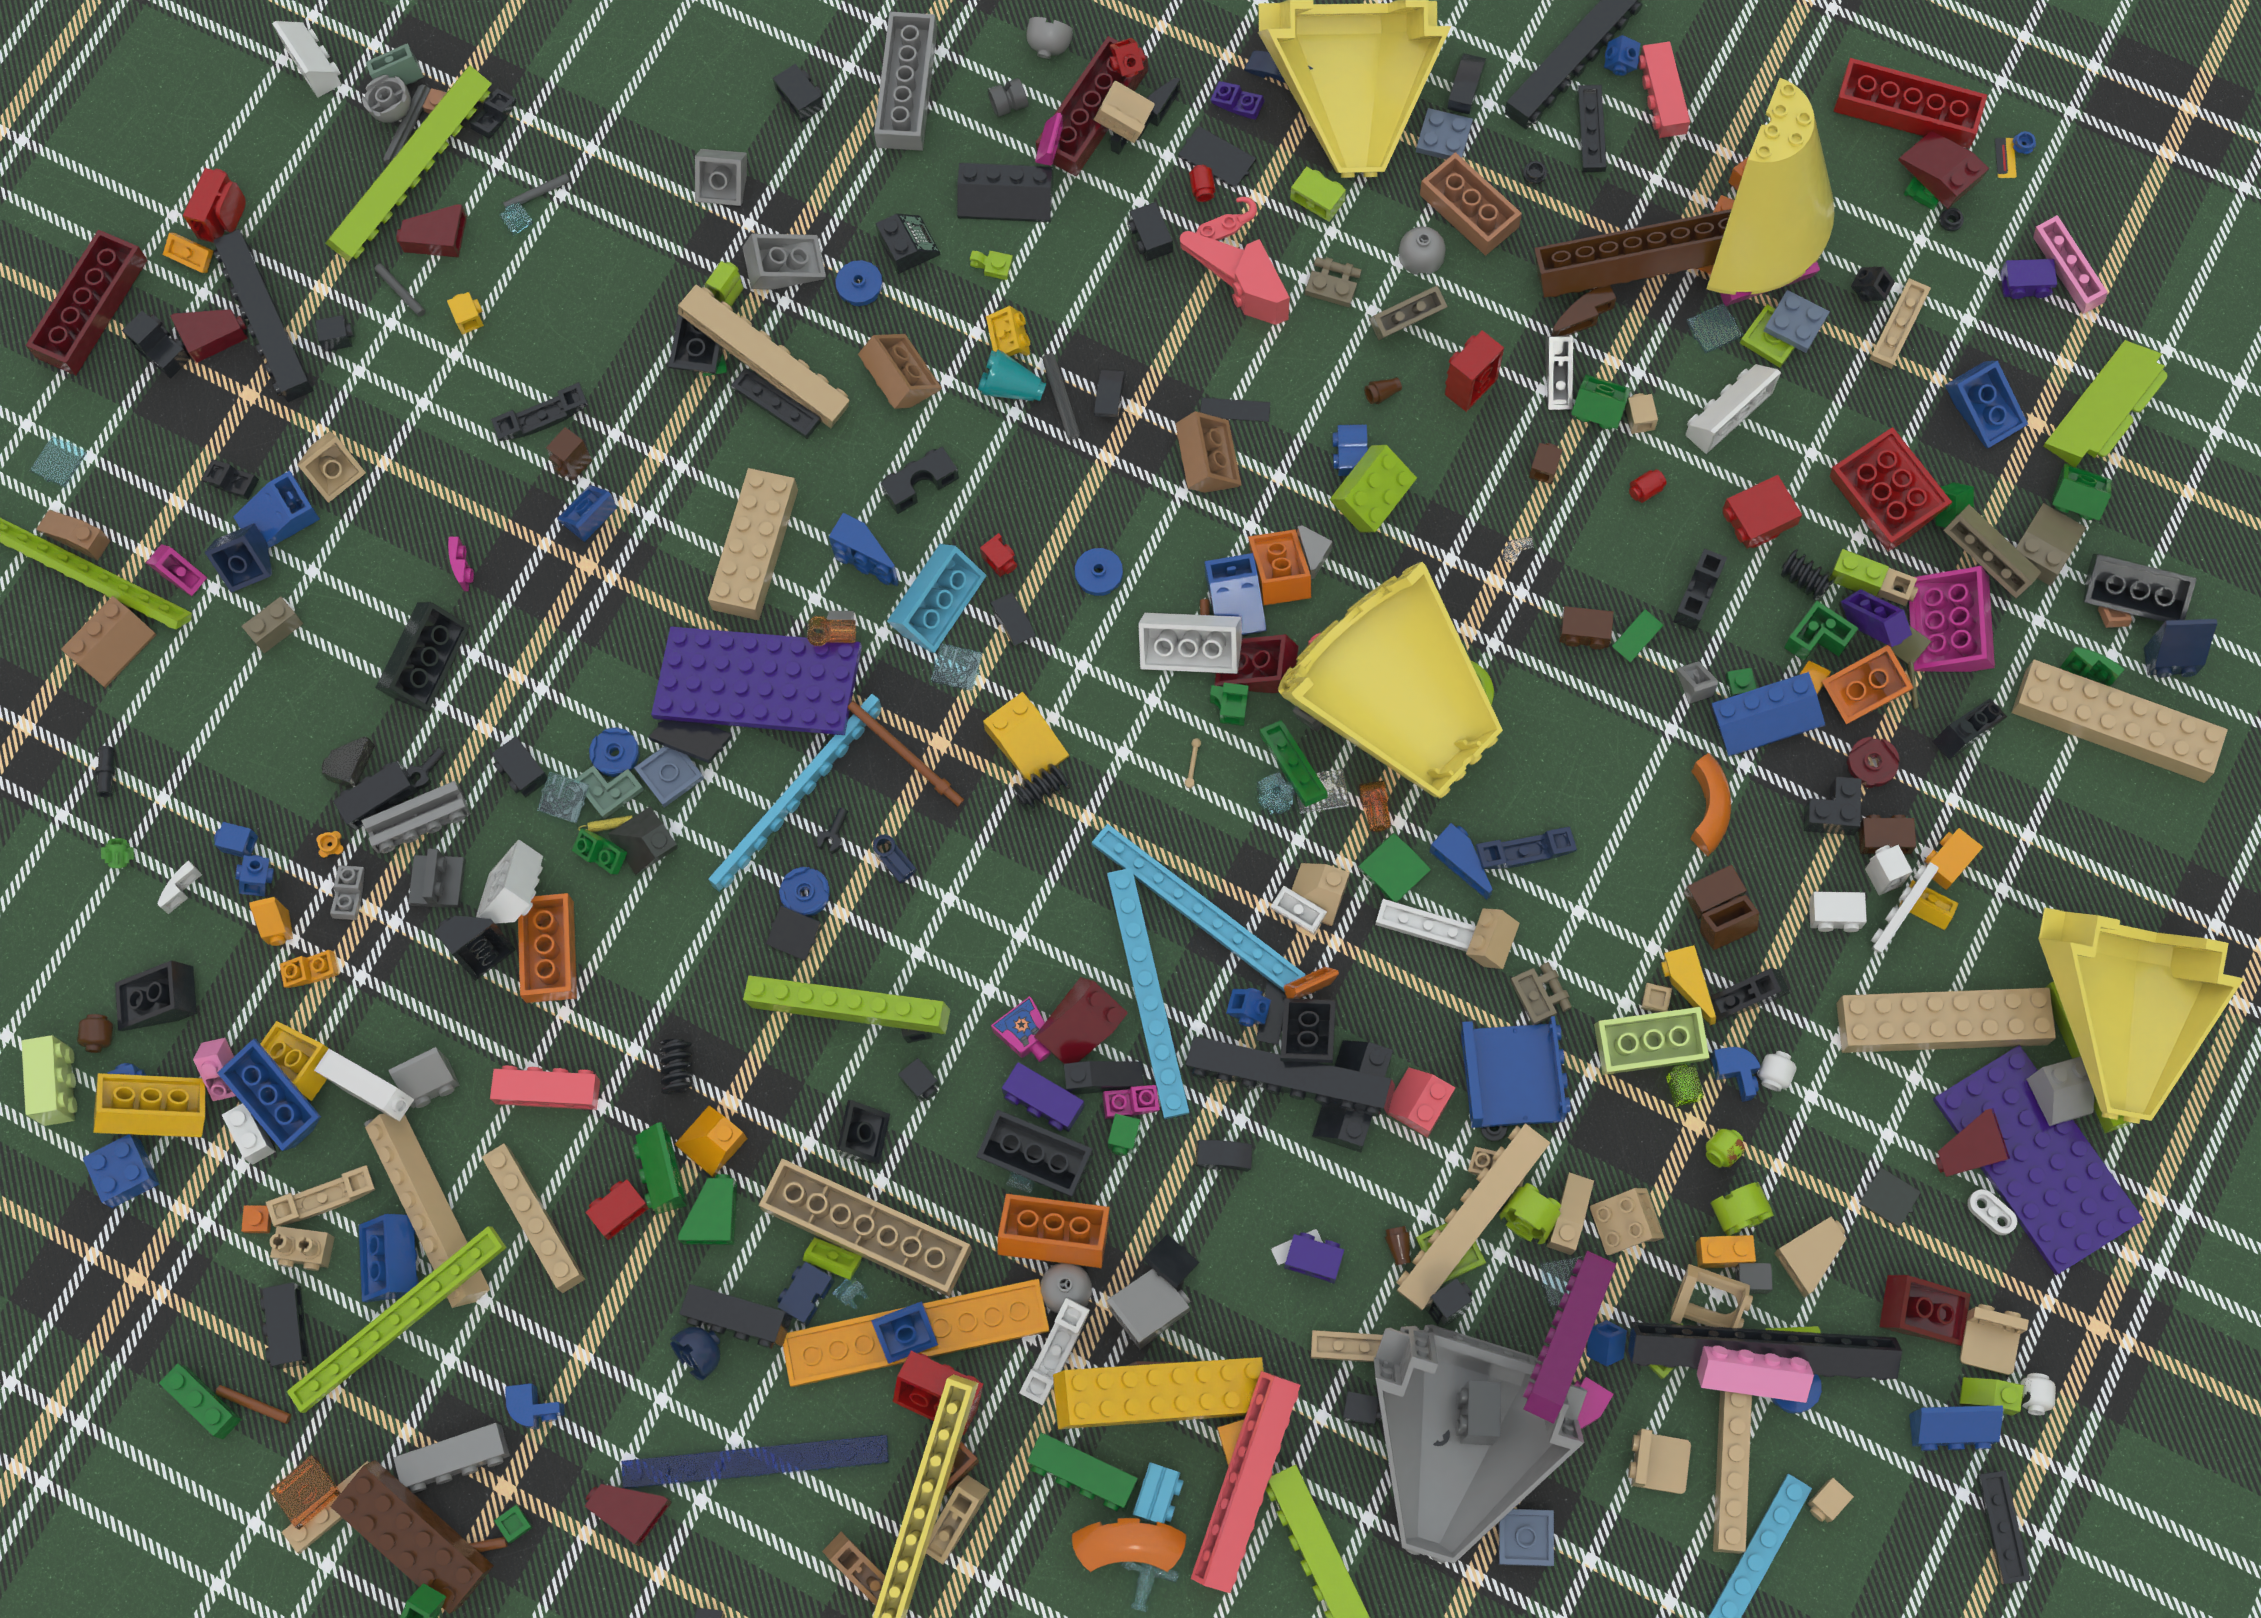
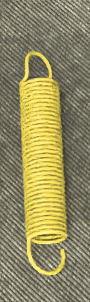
(606, 824)

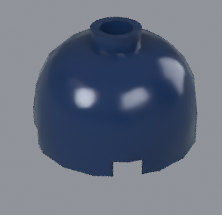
(698, 1350)

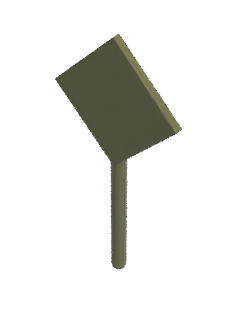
(1910, 651)

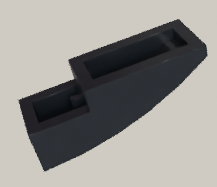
(1466, 83)

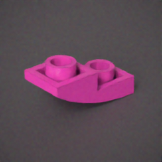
(459, 565)
(1131, 1102)

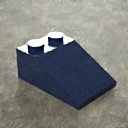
(2179, 647)

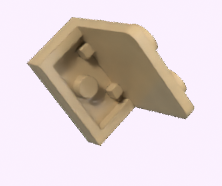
(1992, 1339)
(1659, 1462)

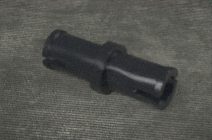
(105, 771)

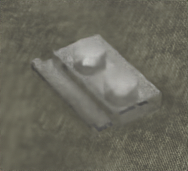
(1337, 792)

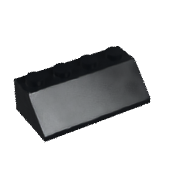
(1004, 192)
(2138, 589)
(423, 656)
(474, 943)
(1345, 1126)
(1035, 1153)

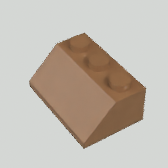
(898, 370)
(1207, 453)
(108, 642)

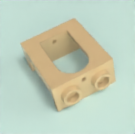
(1682, 1307)

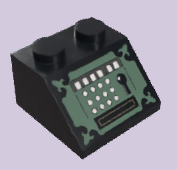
(906, 241)

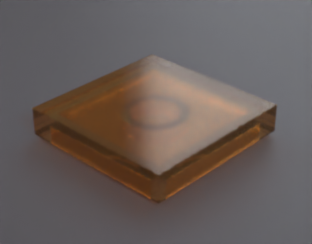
(305, 1492)

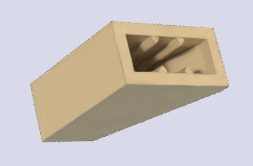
(1811, 1254)

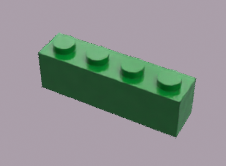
(1082, 1471)

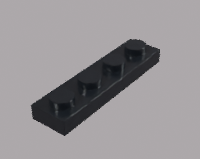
(1591, 128)
(776, 403)
(2003, 1527)

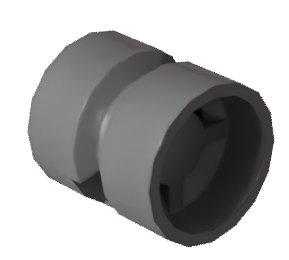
(1008, 97)

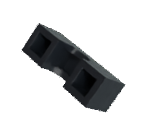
(934, 466)
(1700, 589)

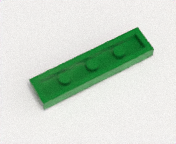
(1293, 763)

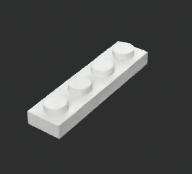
(1909, 898)
(1425, 925)

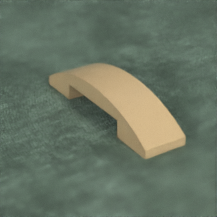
(321, 1198)

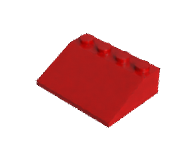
(1889, 489)

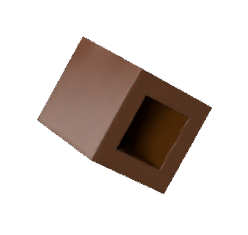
(1545, 463)

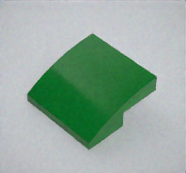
(2092, 666)
(1393, 868)

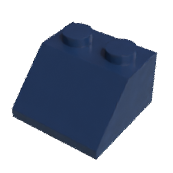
(240, 557)

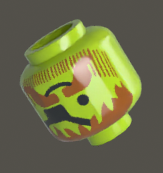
(1725, 1148)

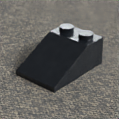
(694, 349)
(156, 996)
(1308, 1030)

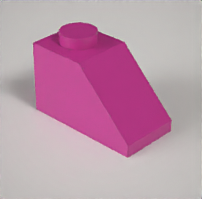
(176, 569)

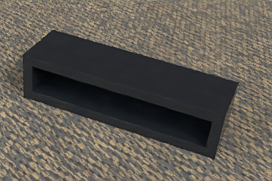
(736, 1316)

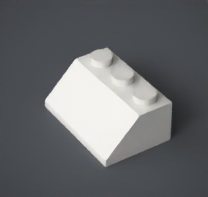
(308, 56)

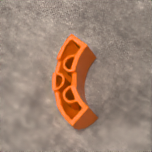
(1718, 804)
(1128, 1542)

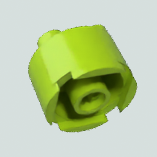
(1742, 1209)
(1531, 1213)

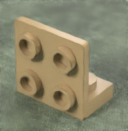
(1124, 111)
(1626, 1220)

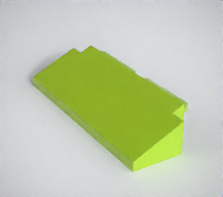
(2104, 408)

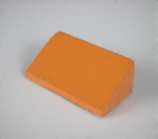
(1310, 983)

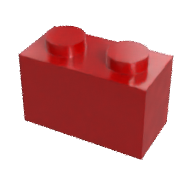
(617, 1209)

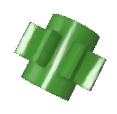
(117, 853)

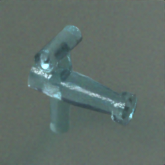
(1146, 1580)

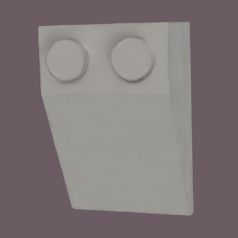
(782, 260)

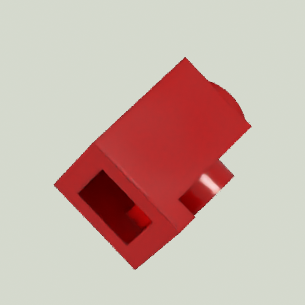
(998, 556)

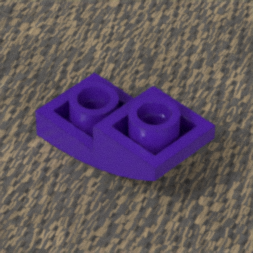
(1237, 101)

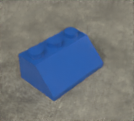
(387, 1257)
(1956, 1427)

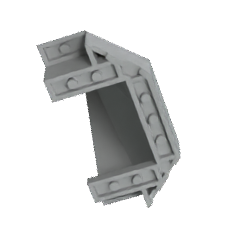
(1458, 1490)

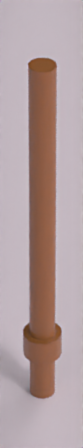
(942, 786)

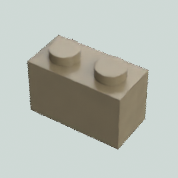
(272, 624)

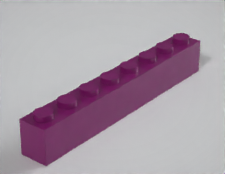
(1569, 1337)

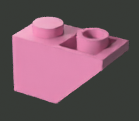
(209, 1060)

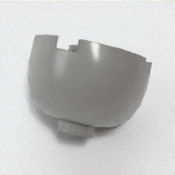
(1047, 37)
(387, 99)
(1422, 250)
(1052, 1283)

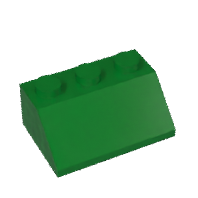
(659, 1169)

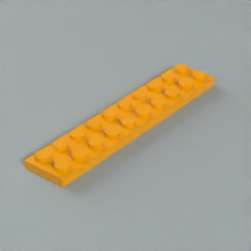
(957, 1323)

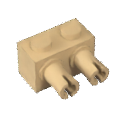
(301, 1247)

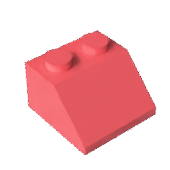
(1420, 1100)

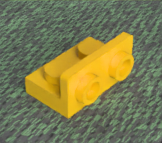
(1008, 331)

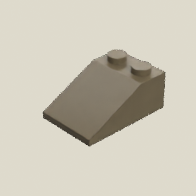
(2050, 542)

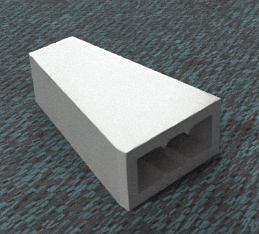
(364, 1085)

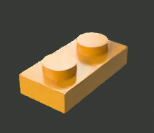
(188, 252)

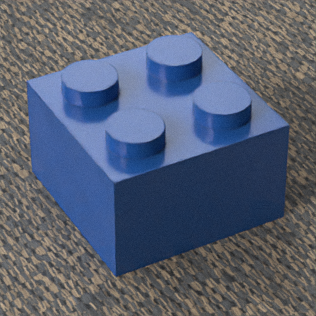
(120, 1171)

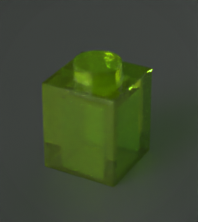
(1684, 1085)

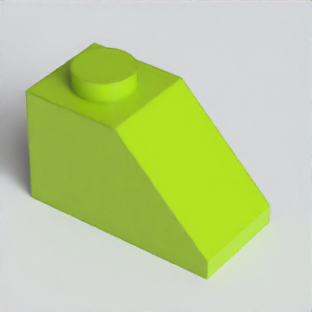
(1992, 1393)

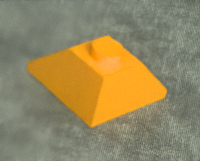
(711, 1141)

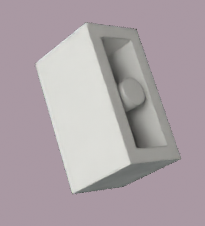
(1888, 869)
(1837, 911)
(248, 1134)

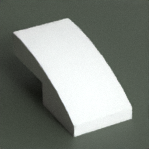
(173, 892)

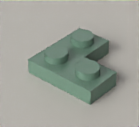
(612, 795)

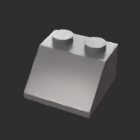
(720, 176)
(425, 1077)
(2063, 1091)

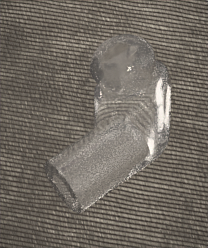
(1514, 548)

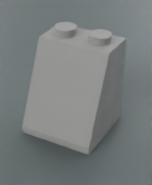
(1148, 1307)

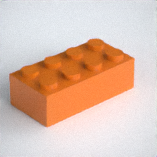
(548, 950)
(1053, 1230)

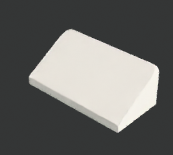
(1298, 910)

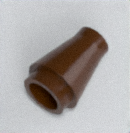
(1381, 390)
(1399, 1244)

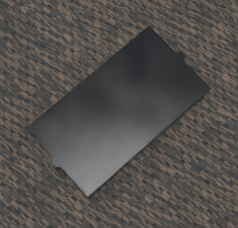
(1226, 160)
(691, 738)

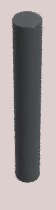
(539, 190)
(400, 290)

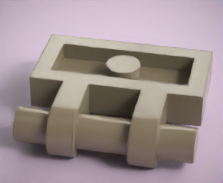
(1333, 288)
(1534, 996)

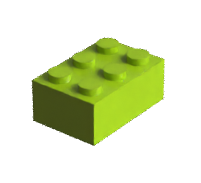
(1373, 488)

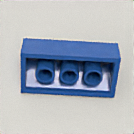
(1768, 714)
(270, 1096)

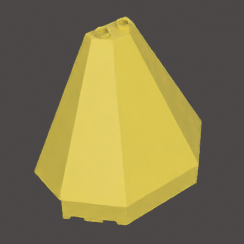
(1363, 75)
(2134, 1004)

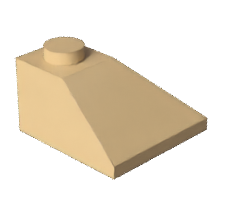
(330, 466)
(1322, 886)

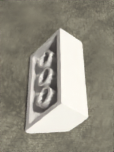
(1732, 406)
(1190, 642)
(511, 885)

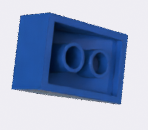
(1987, 403)

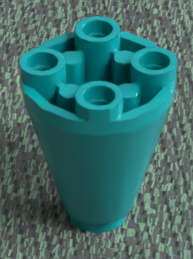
(1009, 379)

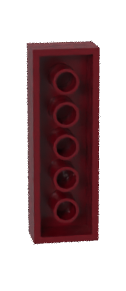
(1080, 130)
(86, 302)

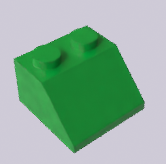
(1600, 402)
(2082, 492)

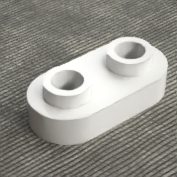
(1992, 1211)

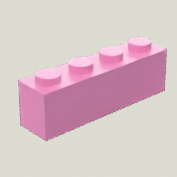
(2070, 264)
(1755, 1374)

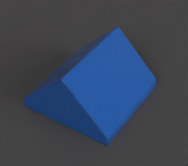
(588, 512)
(904, 1332)

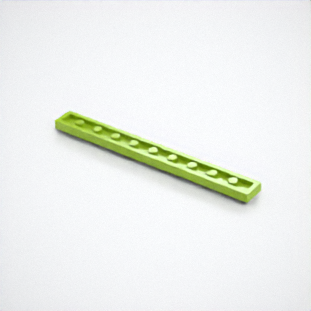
(93, 576)
(396, 1319)

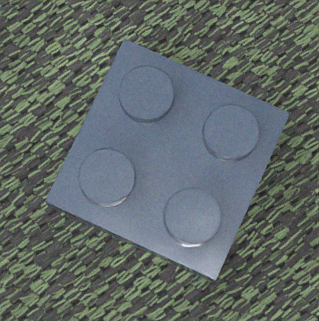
(1443, 134)
(1796, 321)
(669, 774)
(1527, 1538)

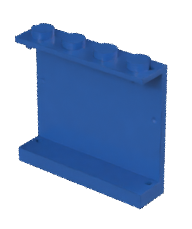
(1514, 1074)

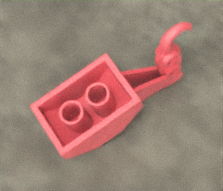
(1246, 271)

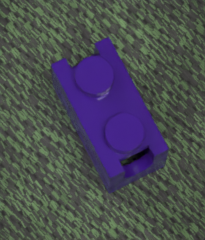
(2028, 278)
(1314, 1257)

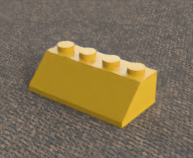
(149, 1105)

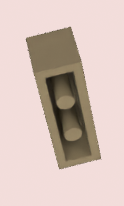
(1408, 312)

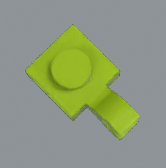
(995, 264)

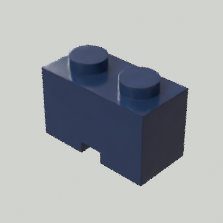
(804, 1292)

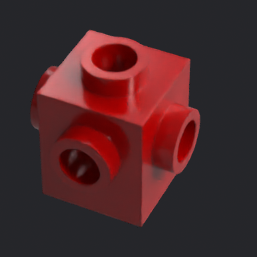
(1127, 57)

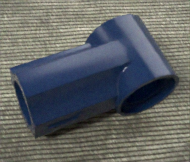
(894, 860)

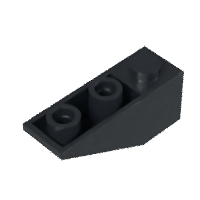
(1969, 728)

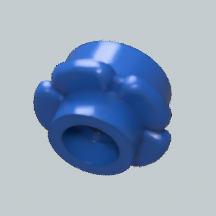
(2027, 138)

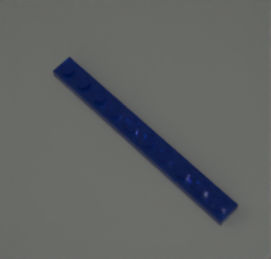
(755, 1461)

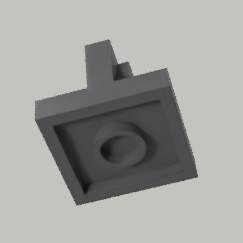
(437, 880)

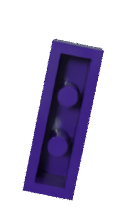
(1876, 618)
(1042, 1098)

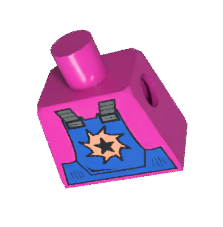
(1019, 1028)

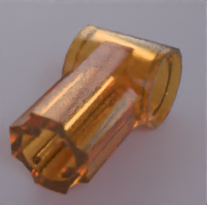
(834, 631)
(1375, 800)

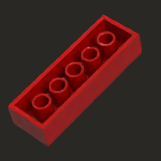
(1910, 102)

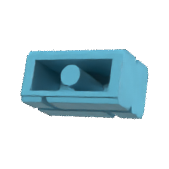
(1157, 1494)

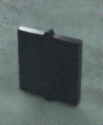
(793, 933)
(1171, 1261)

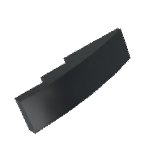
(1163, 99)

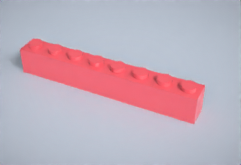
(1245, 1482)

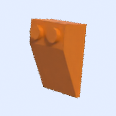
(1280, 567)
(1867, 684)

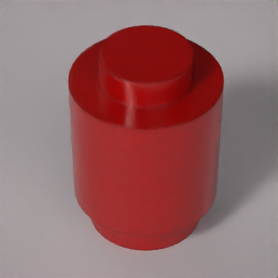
(1202, 183)
(1647, 485)

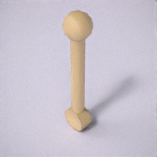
(1189, 782)

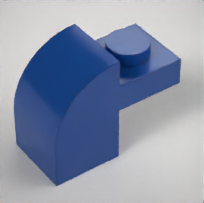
(1737, 1063)
(524, 1406)

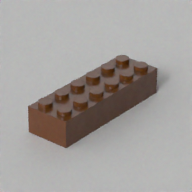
(411, 1535)

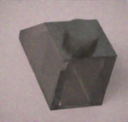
(348, 762)

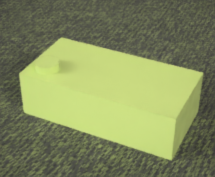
(1651, 1040)

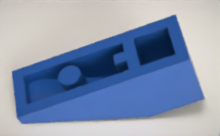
(1458, 854)

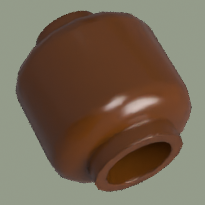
(95, 1033)

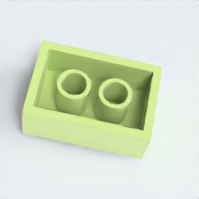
(48, 1080)

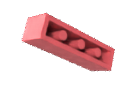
(1664, 90)
(545, 1088)

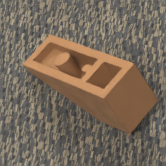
(74, 533)
(855, 1566)

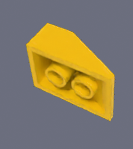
(1024, 737)
(296, 1057)

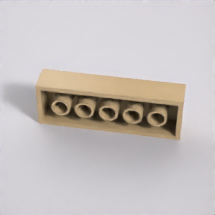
(753, 544)

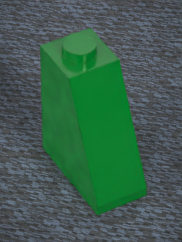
(713, 1214)

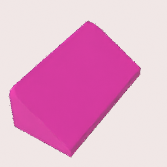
(1049, 140)

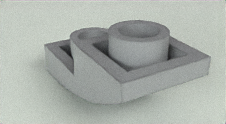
(348, 892)

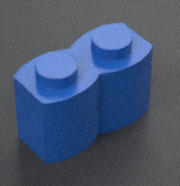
(1351, 447)

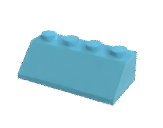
(937, 597)

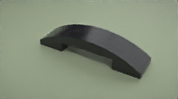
(541, 416)

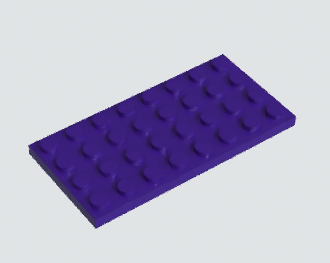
(756, 681)
(2053, 1173)

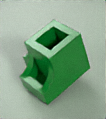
(1961, 497)
(1231, 701)

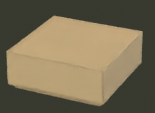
(1656, 998)

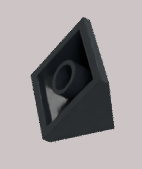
(862, 1133)

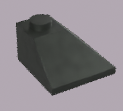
(643, 840)

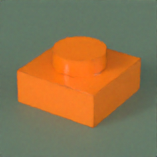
(256, 1219)

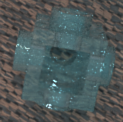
(1275, 794)

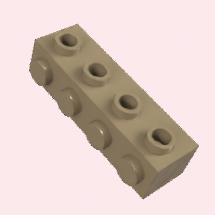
(1992, 551)

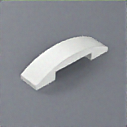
(1055, 1351)

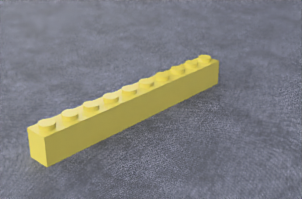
(926, 1498)

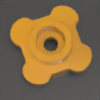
(324, 839)

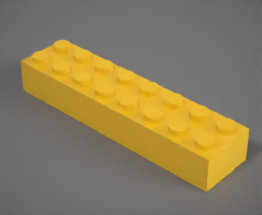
(1155, 1392)

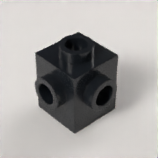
(1872, 284)

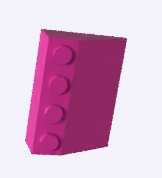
(1956, 618)

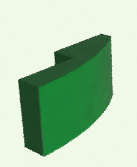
(1637, 635)
(599, 850)

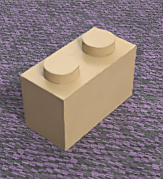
(1492, 938)

